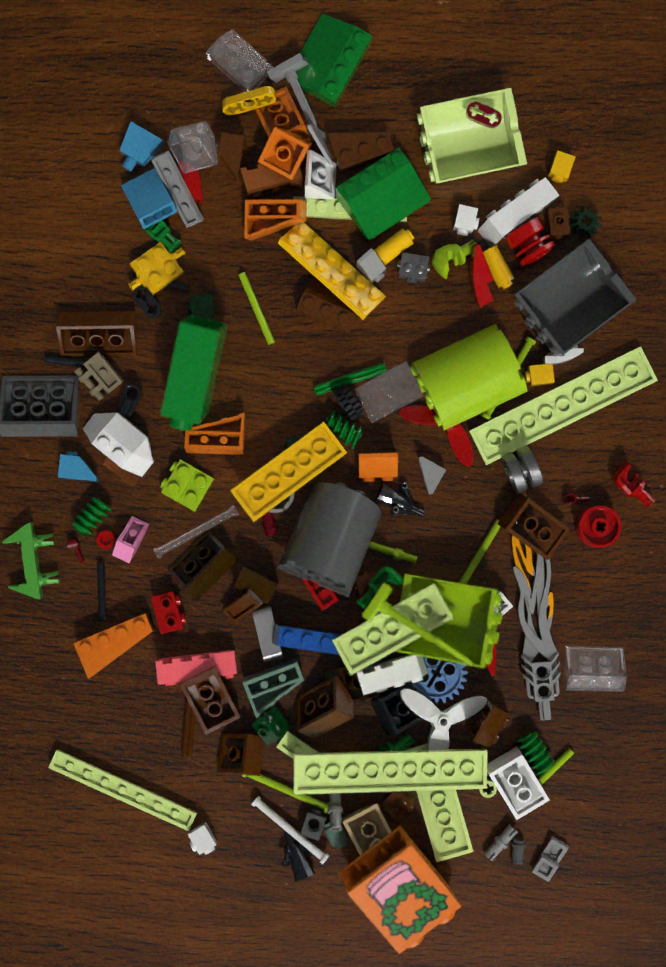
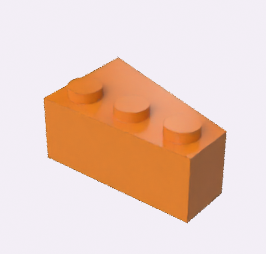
(270, 216)
(217, 437)

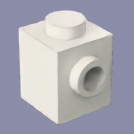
(466, 220)
(202, 839)

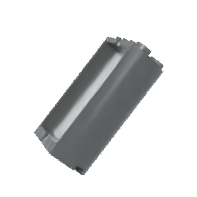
(573, 299)
(331, 536)

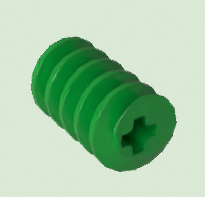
(343, 429)
(90, 516)
(536, 752)

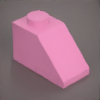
(130, 539)

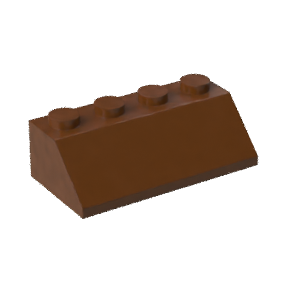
(93, 332)

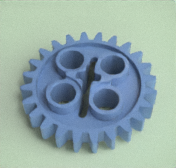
(451, 680)

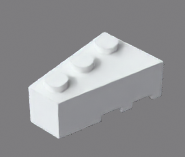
(392, 673)

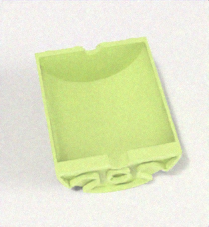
(464, 148)

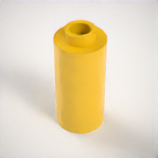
(394, 246)
(499, 269)

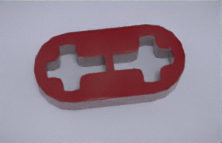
(485, 110)

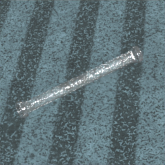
(195, 532)

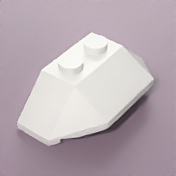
(120, 441)

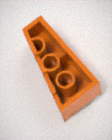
(106, 646)

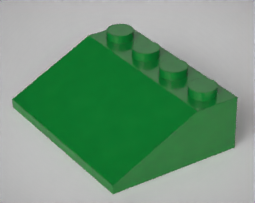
(333, 57)
(382, 194)

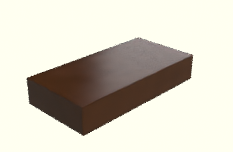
(242, 606)

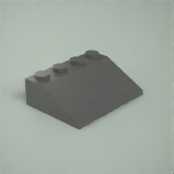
(39, 406)

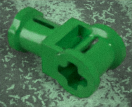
(160, 233)

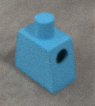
(139, 146)

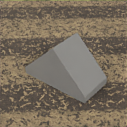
(431, 474)

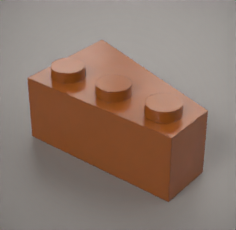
(266, 180)

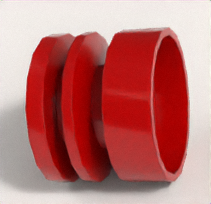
(530, 242)

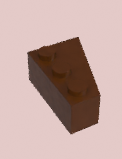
(359, 149)

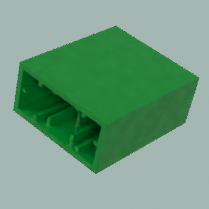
(193, 371)

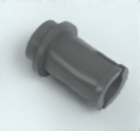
(518, 851)

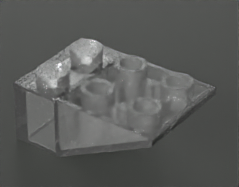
(389, 392)

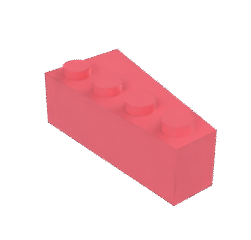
(181, 668)

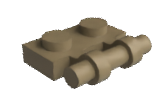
(102, 372)

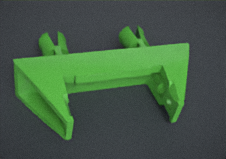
(29, 547)

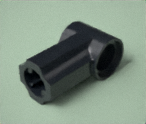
(127, 405)

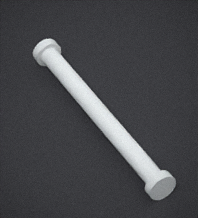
(291, 830)

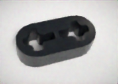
(143, 305)

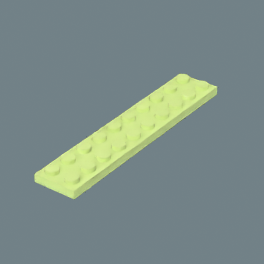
(563, 405)
(389, 771)

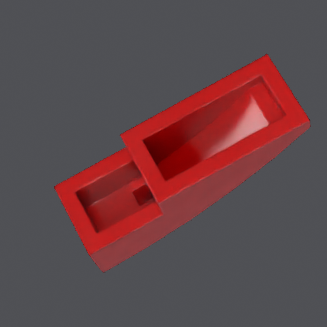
(480, 276)

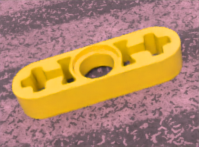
(265, 94)

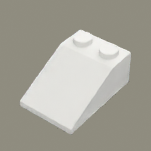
(516, 783)

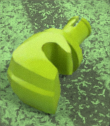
(448, 252)

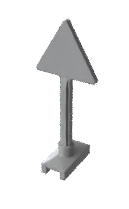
(288, 70)

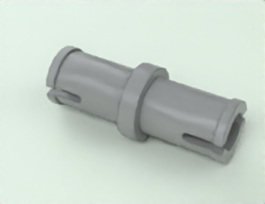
(335, 811)
(500, 842)

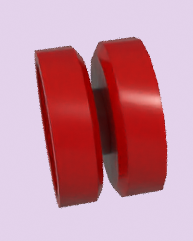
(609, 529)

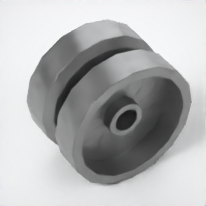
(522, 469)

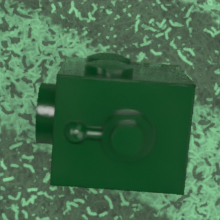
(271, 725)

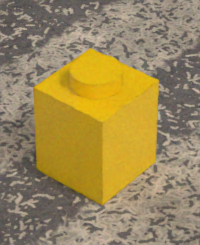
(561, 166)
(540, 374)

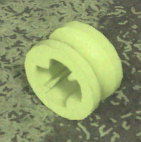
(492, 793)

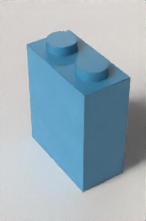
(149, 198)

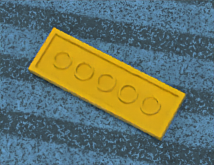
(332, 269)
(288, 472)

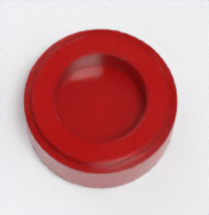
(106, 539)

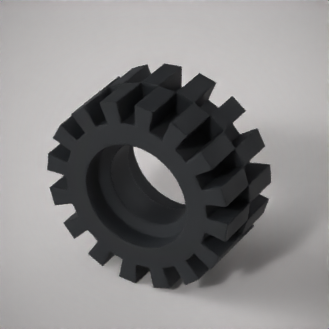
(348, 402)

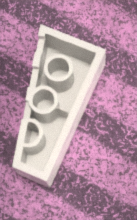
(518, 211)

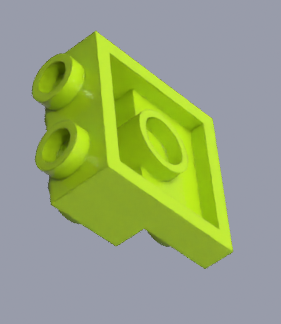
(186, 485)

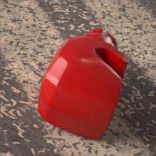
(631, 488)

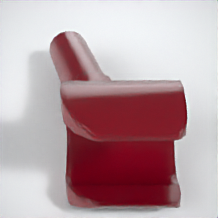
(573, 498)
(74, 543)

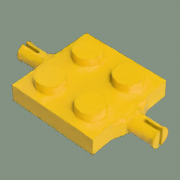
(156, 268)

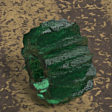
(581, 227)

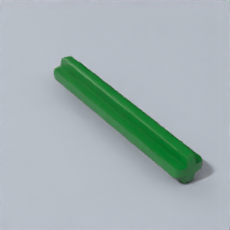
(350, 378)

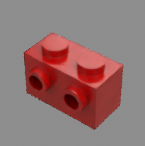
(168, 612)

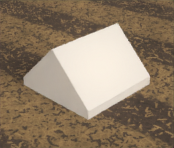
(319, 177)

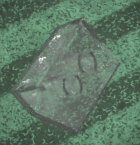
(239, 61)
(595, 668)

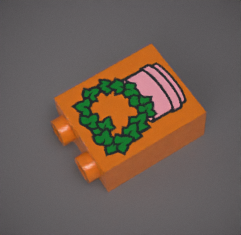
(399, 890)

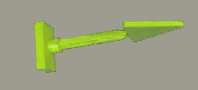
(379, 604)

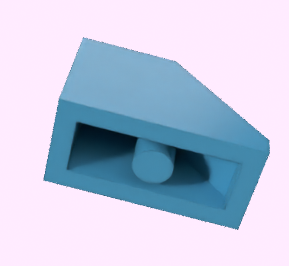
(75, 467)

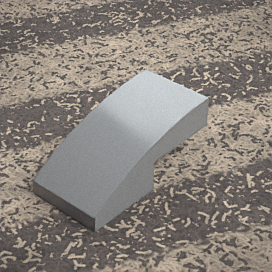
(550, 858)

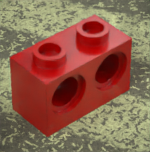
(322, 595)

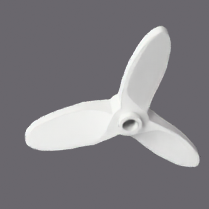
(439, 732)

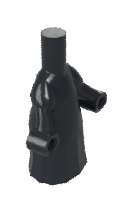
(397, 501)
(296, 858)

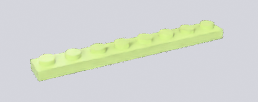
(122, 790)

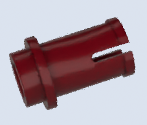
(269, 524)

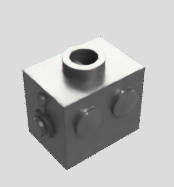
(413, 267)

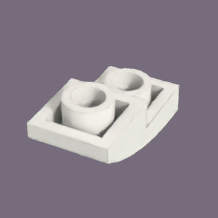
(574, 352)

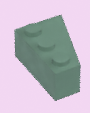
(271, 684)

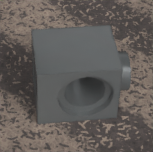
(313, 832)

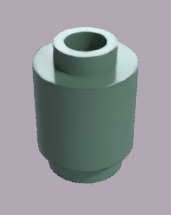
(336, 838)

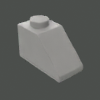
(371, 266)

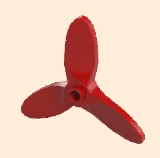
(456, 435)

